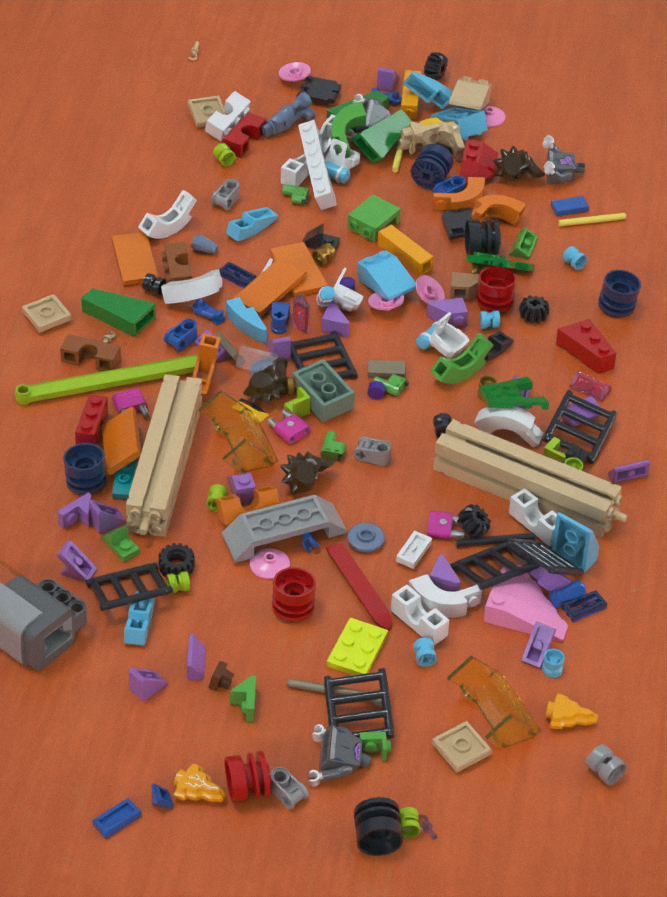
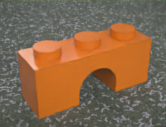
(230, 507)

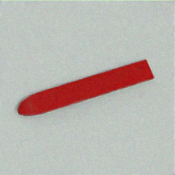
(360, 585)

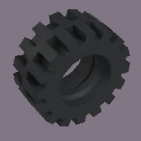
(176, 552)

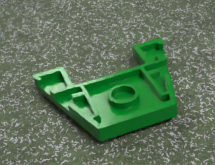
(497, 260)
(507, 394)

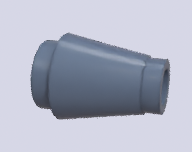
(203, 244)

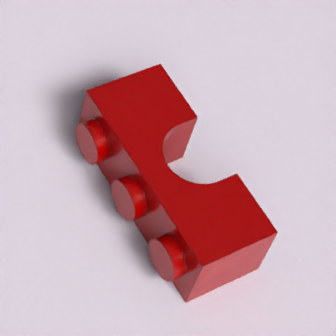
(239, 136)
(92, 418)

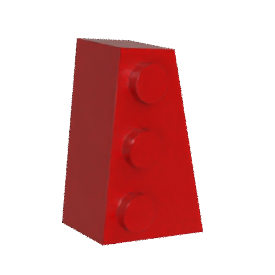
(587, 344)

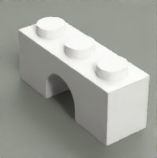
(236, 107)
(525, 510)
(408, 607)

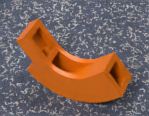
(463, 199)
(498, 207)
(206, 361)

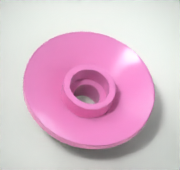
(294, 71)
(494, 116)
(429, 289)
(378, 302)
(268, 563)

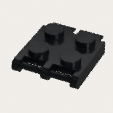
(321, 90)
(455, 222)

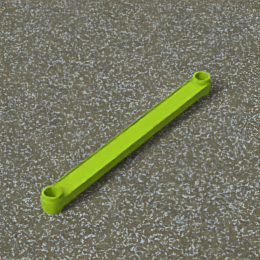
(30, 393)

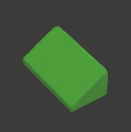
(523, 244)

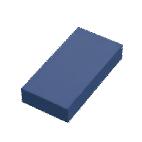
(569, 206)
(116, 818)

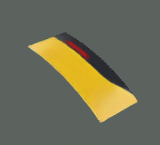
(261, 414)

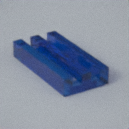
(239, 276)
(586, 608)

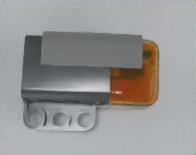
(37, 618)

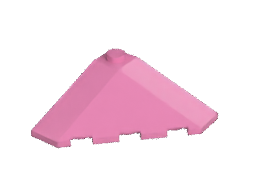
(520, 604)

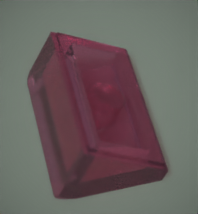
(301, 313)
(590, 386)

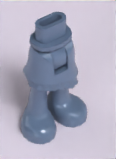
(287, 115)

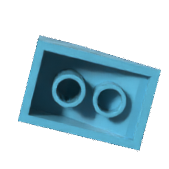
(470, 121)
(385, 275)
(575, 542)

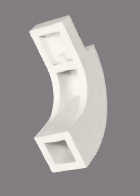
(171, 221)
(193, 288)
(513, 419)
(448, 603)

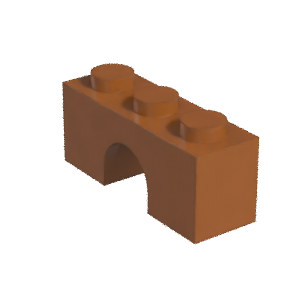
(176, 262)
(78, 348)

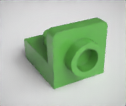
(375, 742)

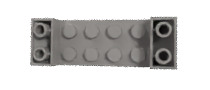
(279, 523)

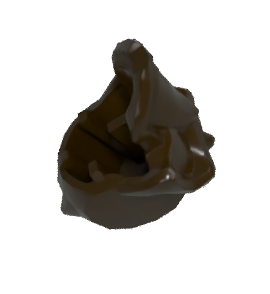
(515, 163)
(268, 383)
(303, 471)

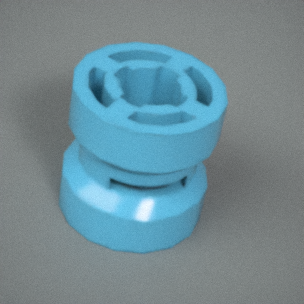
(573, 256)
(489, 319)
(425, 652)
(553, 663)

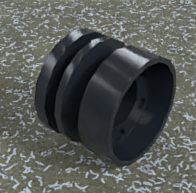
(483, 237)
(378, 826)

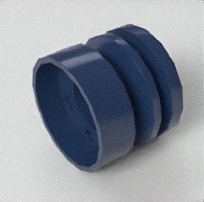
(431, 166)
(619, 293)
(85, 468)

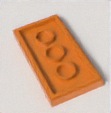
(300, 256)
(134, 257)
(271, 286)
(121, 440)

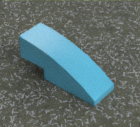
(428, 89)
(251, 223)
(246, 320)
(139, 621)

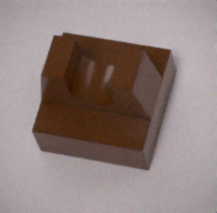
(221, 677)

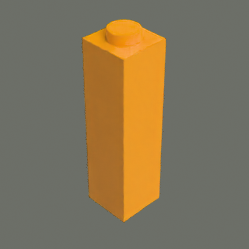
(409, 99)
(406, 250)

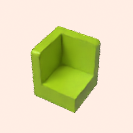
(300, 405)
(552, 450)

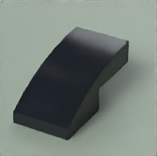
(500, 344)

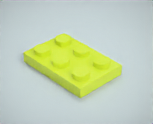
(357, 647)

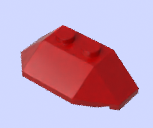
(478, 160)

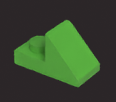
(121, 544)
(244, 695)

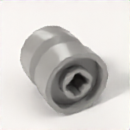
(609, 767)

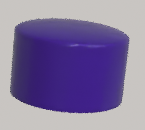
(348, 282)
(376, 390)

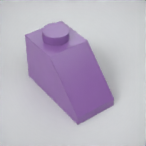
(456, 306)
(242, 486)

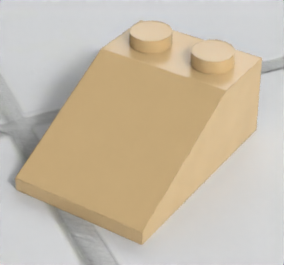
(471, 93)

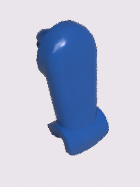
(394, 98)
(203, 309)
(308, 541)
(568, 593)

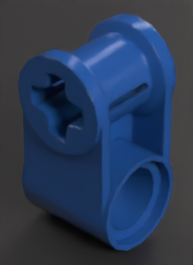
(453, 185)
(280, 314)
(183, 334)

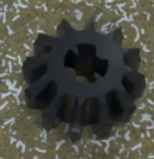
(435, 65)
(534, 309)
(474, 521)

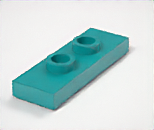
(123, 480)

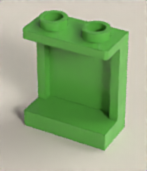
(372, 217)

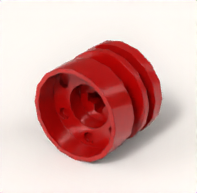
(496, 289)
(293, 594)
(247, 776)

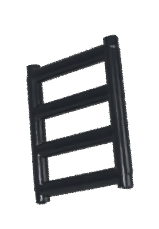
(339, 348)
(562, 410)
(545, 557)
(498, 577)
(124, 599)
(382, 694)

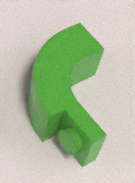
(346, 119)
(465, 365)

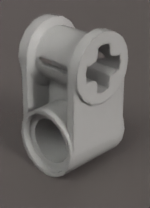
(226, 194)
(374, 451)
(289, 790)

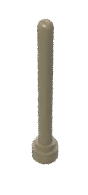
(320, 688)

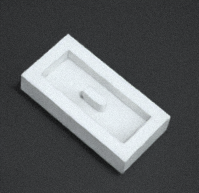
(413, 549)

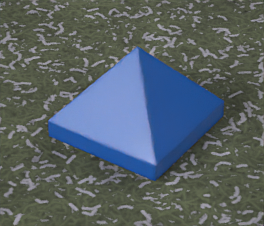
(161, 797)

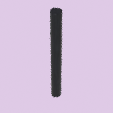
(492, 539)

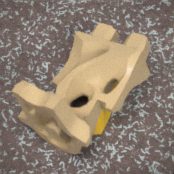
(423, 133)

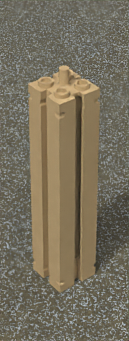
(164, 456)
(508, 468)

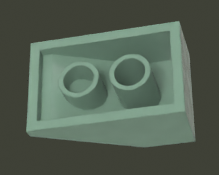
(327, 390)

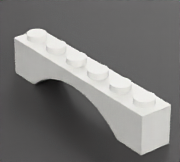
(316, 164)
(296, 169)

